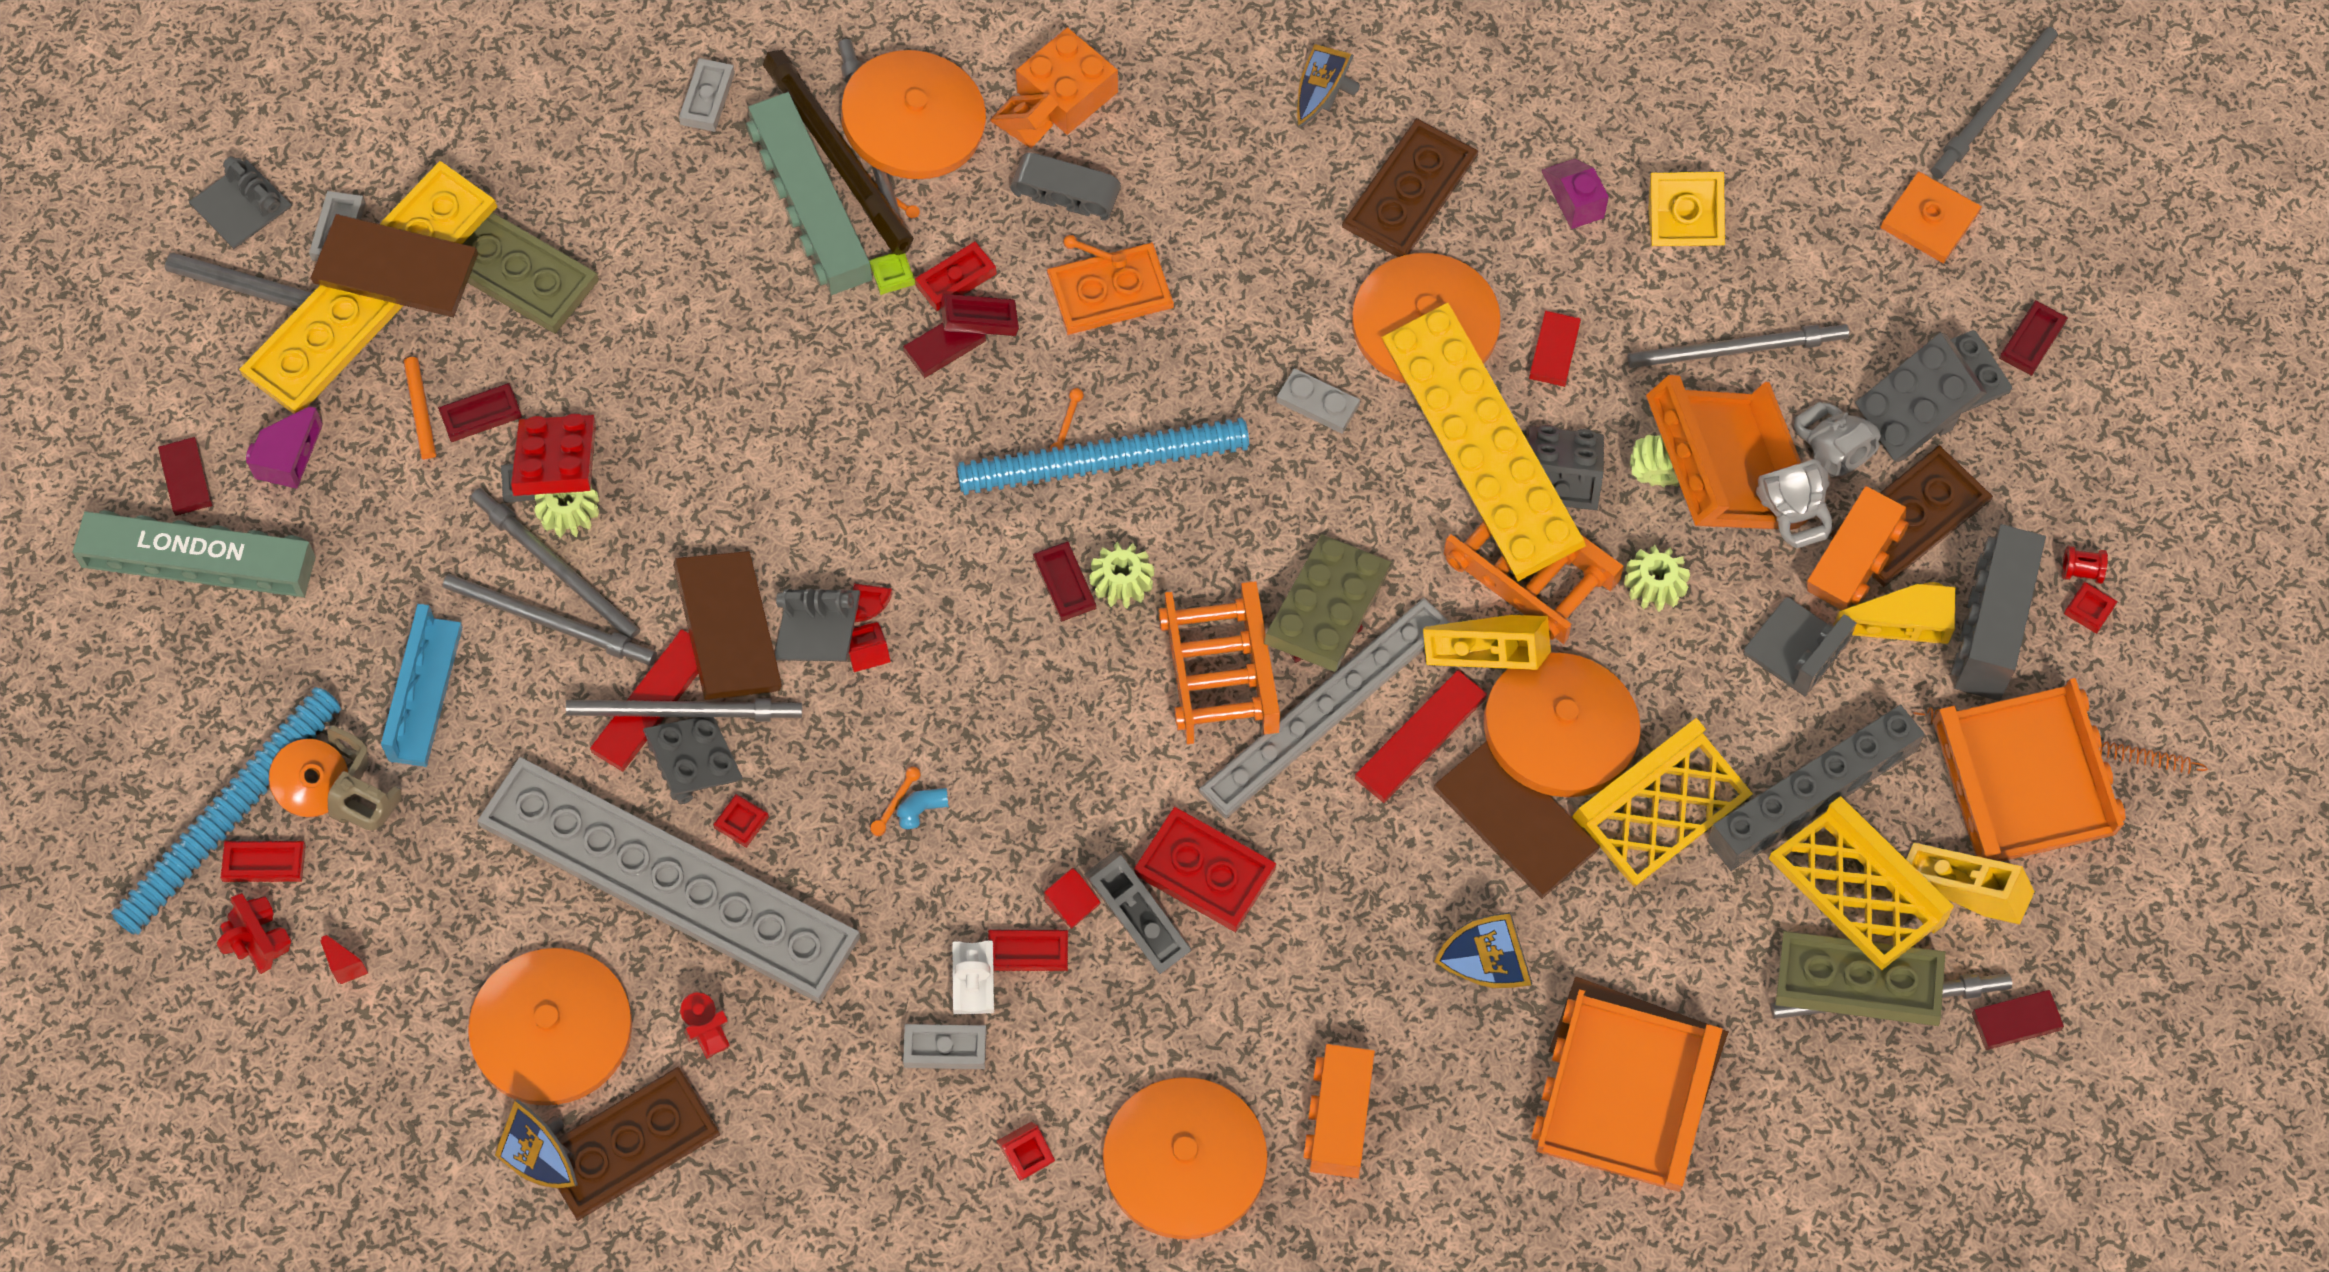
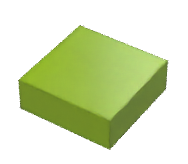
(891, 272)

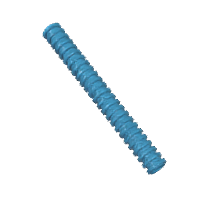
(1103, 456)
(221, 815)

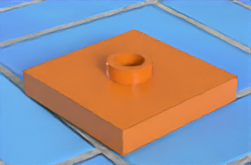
(1931, 217)

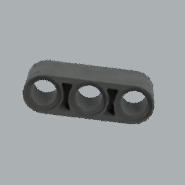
(1066, 184)

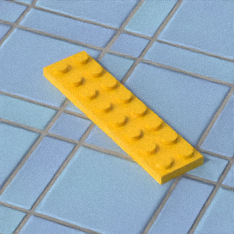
(338, 324)
(1483, 442)

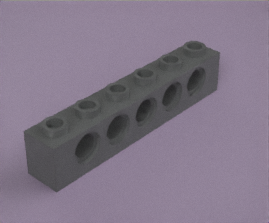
(1814, 787)

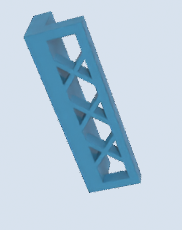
(420, 688)

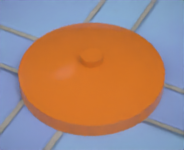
(913, 114)
(1413, 287)
(1562, 726)
(550, 1026)
(1185, 1158)

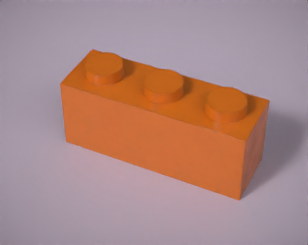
(1858, 550)
(1339, 1111)

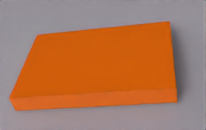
(1097, 294)

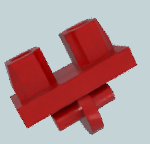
(246, 936)
(704, 1025)

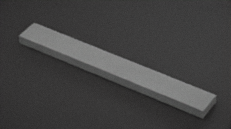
(1321, 710)

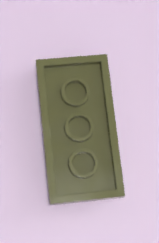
(528, 273)
(1327, 603)
(1841, 979)

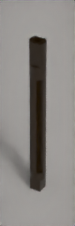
(841, 156)

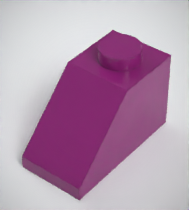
(1577, 191)
(285, 448)

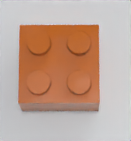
(1073, 76)

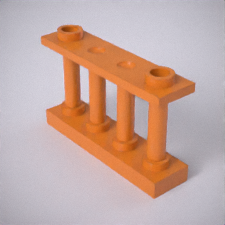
(1597, 567)
(1251, 642)

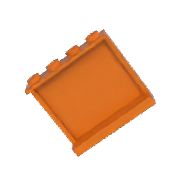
(1721, 449)
(2029, 773)
(1627, 1092)

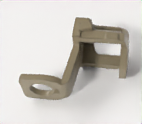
(340, 804)

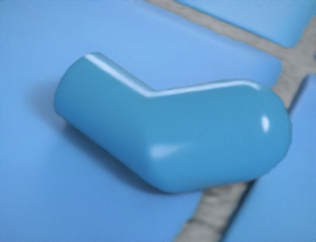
(917, 802)

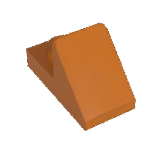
(1026, 117)

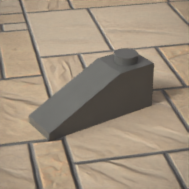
(1137, 911)

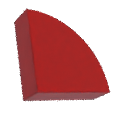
(871, 601)

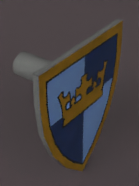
(1322, 80)
(1486, 953)
(534, 1150)

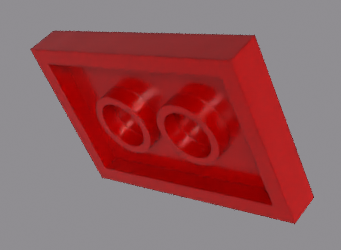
(553, 455)
(1205, 869)

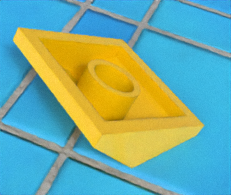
(1687, 209)

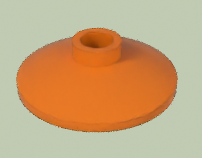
(288, 779)

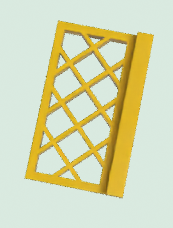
(1642, 775)
(1888, 870)

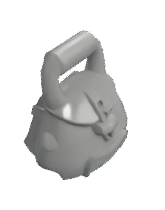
(1840, 440)
(1796, 496)

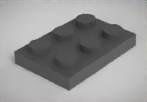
(1921, 397)

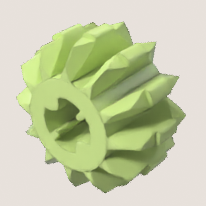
(1652, 463)
(567, 517)
(1119, 585)
(1654, 590)

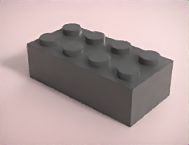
(1997, 612)

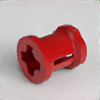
(2084, 564)

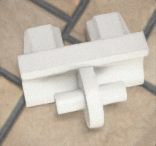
(973, 978)

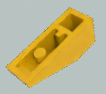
(1911, 614)
(1489, 642)
(1975, 882)

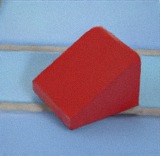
(868, 647)
(1071, 898)
(343, 963)
(1026, 1150)

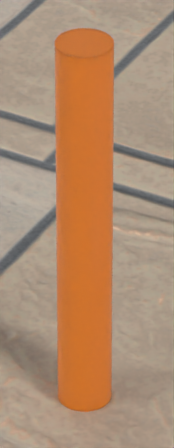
(419, 408)

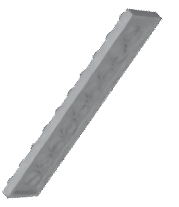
(669, 879)

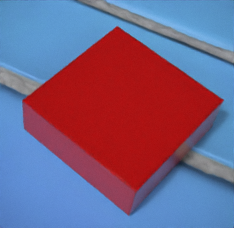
(2090, 607)
(741, 820)

